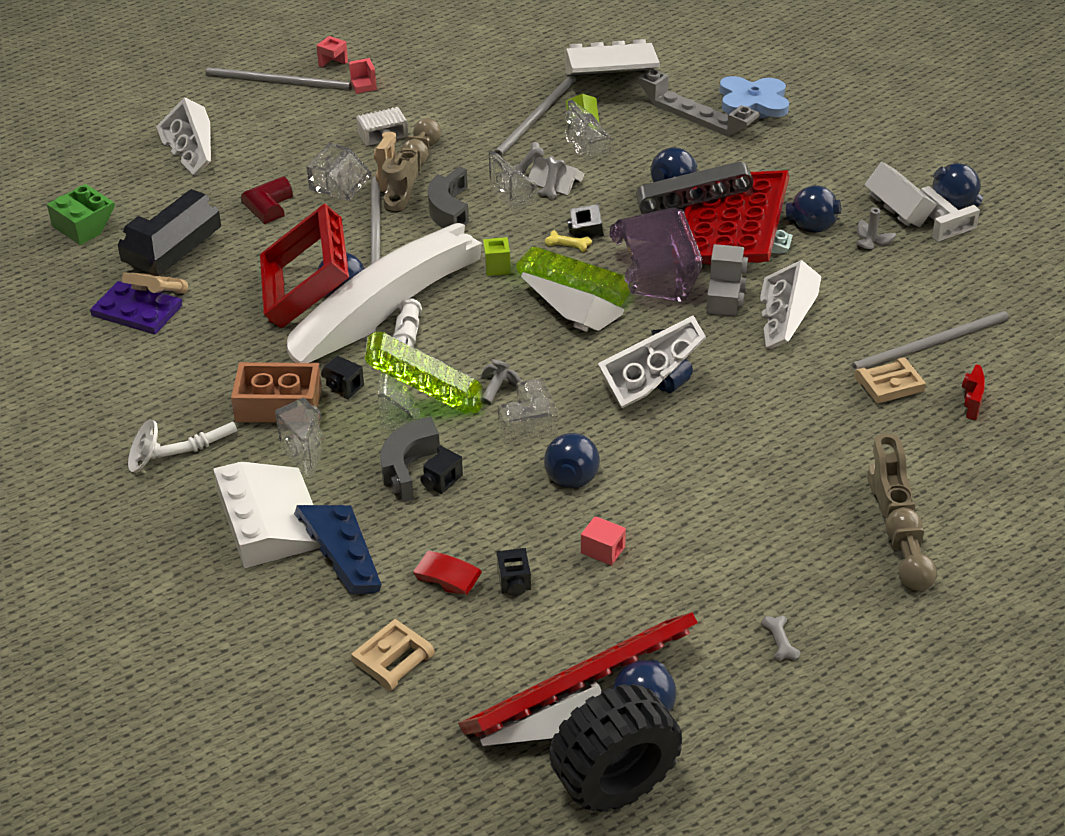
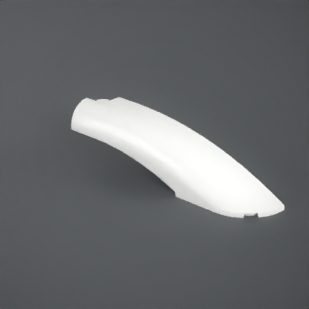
(379, 290)

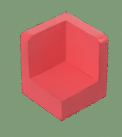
(331, 49)
(362, 75)
(603, 540)

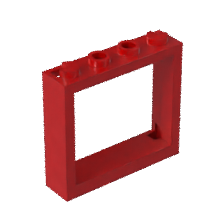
(322, 225)

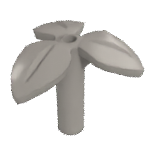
(869, 232)
(498, 373)

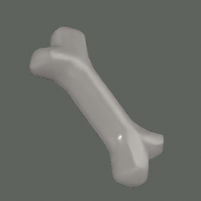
(535, 151)
(549, 189)
(785, 650)

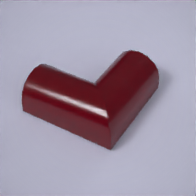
(265, 198)

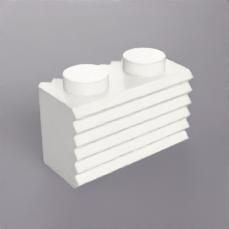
(373, 125)

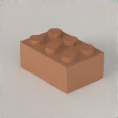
(269, 386)

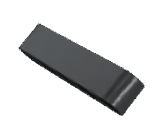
(705, 190)

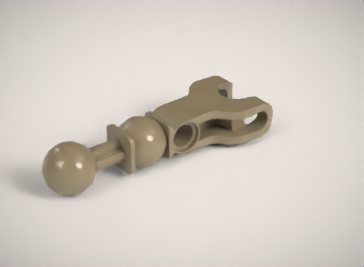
(404, 167)
(902, 524)

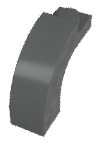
(442, 205)
(402, 448)

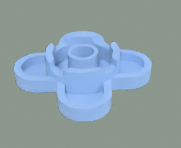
(761, 96)

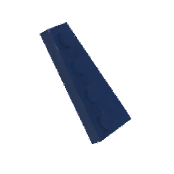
(343, 543)

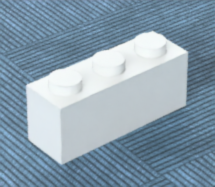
(900, 195)

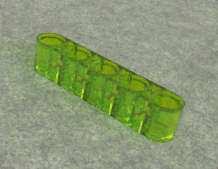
(575, 274)
(423, 372)

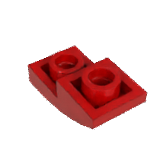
(974, 385)
(450, 572)

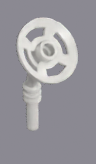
(146, 445)

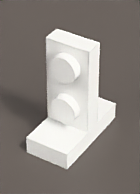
(949, 220)

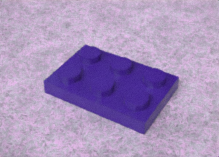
(136, 307)

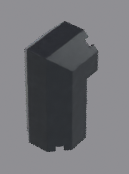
(170, 234)

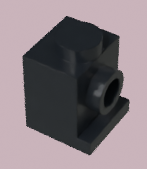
(585, 221)
(343, 376)
(442, 470)
(514, 578)

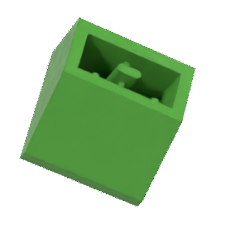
(80, 213)

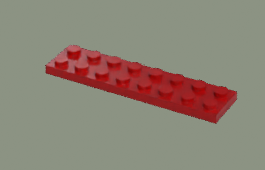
(576, 676)

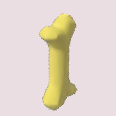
(556, 239)

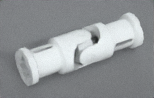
(408, 322)

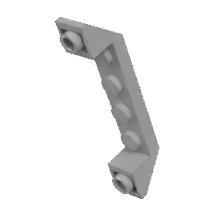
(656, 87)

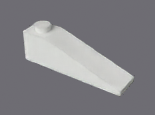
(188, 134)
(787, 301)
(575, 305)
(646, 364)
(542, 721)

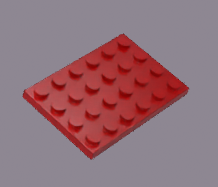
(741, 218)

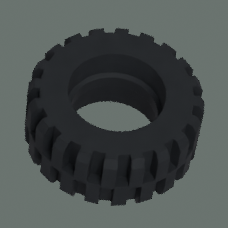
(615, 747)

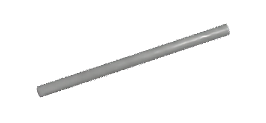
(276, 78)
(535, 115)
(375, 220)
(930, 341)

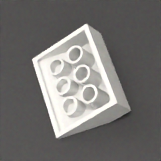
(610, 59)
(261, 510)

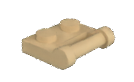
(383, 151)
(155, 283)
(890, 380)
(386, 648)

